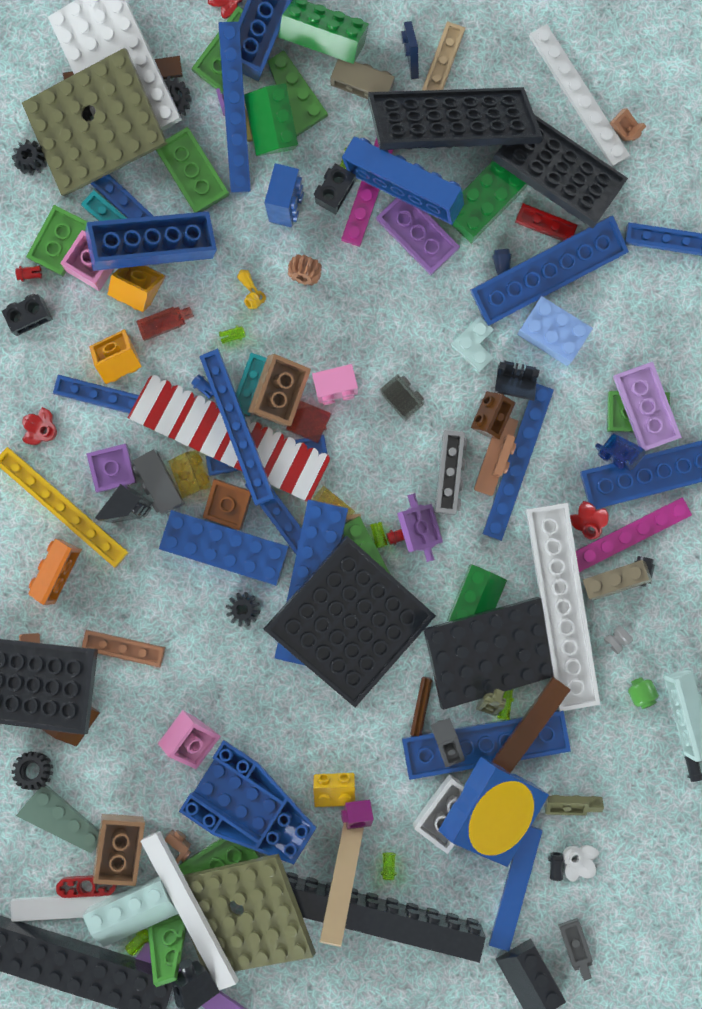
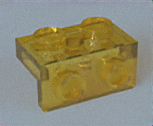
(189, 473)

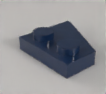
(410, 49)

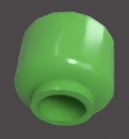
(643, 693)

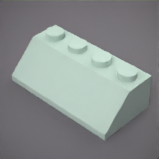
(687, 711)
(129, 912)

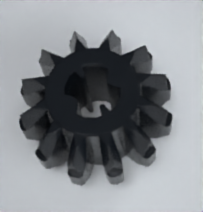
(23, 160)
(242, 602)

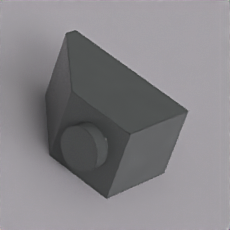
(447, 742)

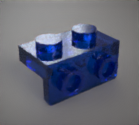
(621, 452)

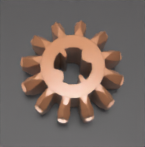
(304, 269)

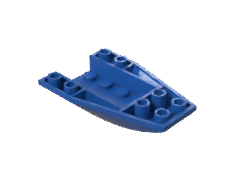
(248, 807)

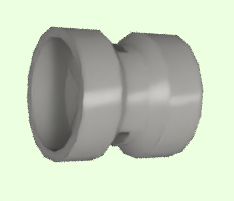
(620, 638)

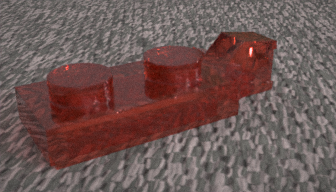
(163, 322)

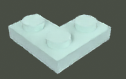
(470, 346)

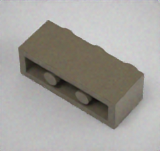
(360, 78)
(617, 580)

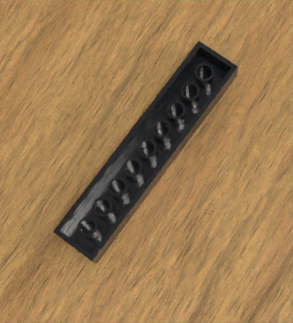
(395, 920)
(79, 968)

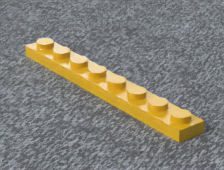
(62, 507)

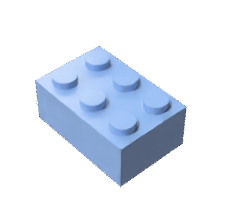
(554, 331)

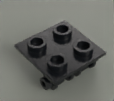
(516, 381)

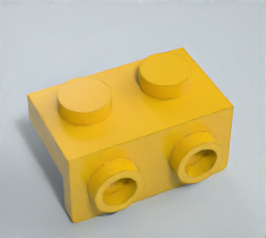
(333, 789)

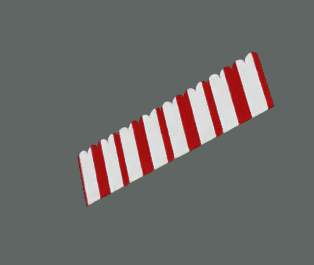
(203, 429)

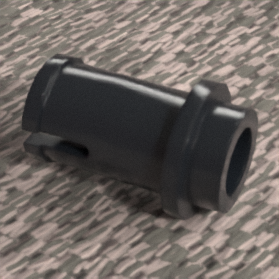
(693, 770)
(556, 866)

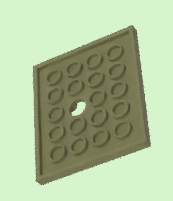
(119, 133)
(271, 923)

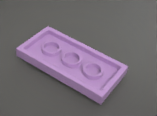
(647, 406)

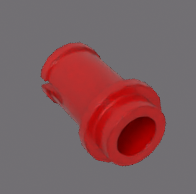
(28, 273)
(395, 536)

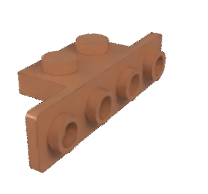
(496, 459)

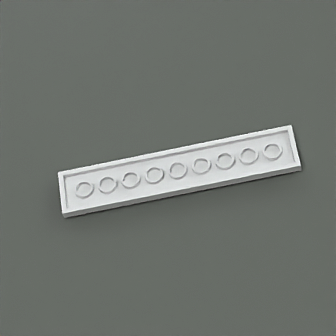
(563, 604)

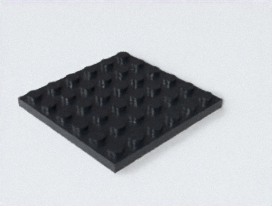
(349, 621)

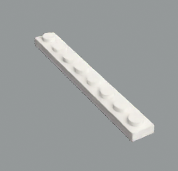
(579, 95)

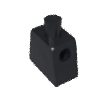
(193, 985)

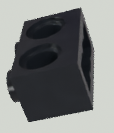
(338, 190)
(28, 319)

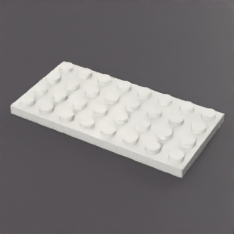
(100, 28)

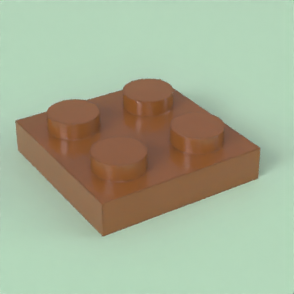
(227, 504)

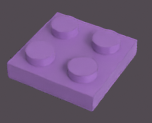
(111, 468)

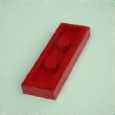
(545, 222)

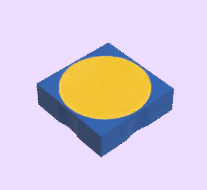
(493, 812)

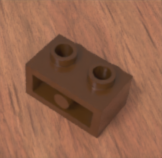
(493, 415)

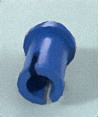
(202, 385)

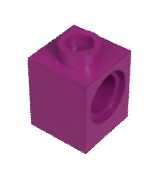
(357, 814)

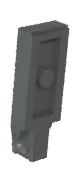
(576, 947)

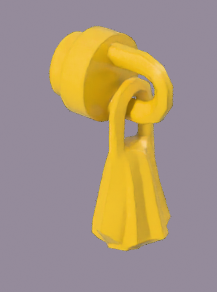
(252, 299)

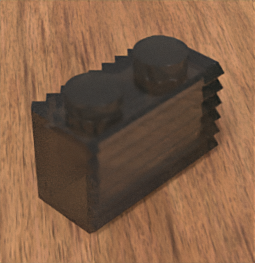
(402, 397)

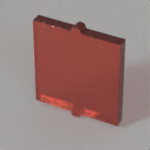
(309, 422)

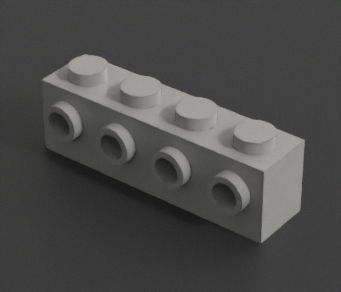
(449, 472)

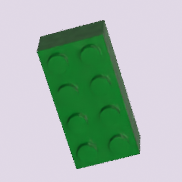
(323, 30)
(486, 199)

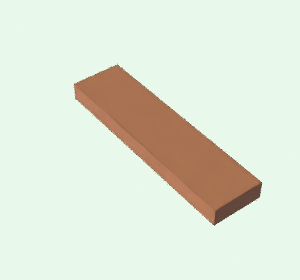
(124, 648)

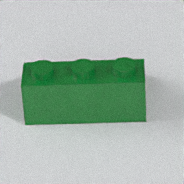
(271, 120)
(477, 593)

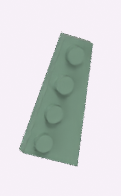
(59, 818)

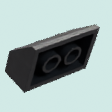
(124, 506)
(530, 977)

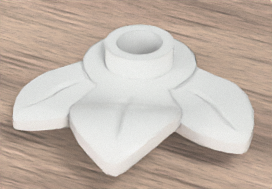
(582, 864)

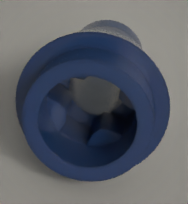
(502, 260)

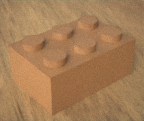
(279, 390)
(118, 850)

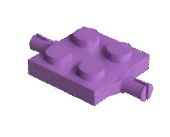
(420, 527)

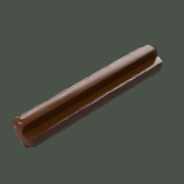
(421, 706)

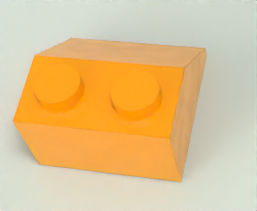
(135, 286)
(115, 357)

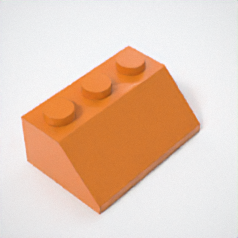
(53, 571)

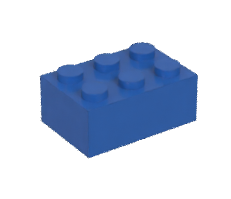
(284, 195)

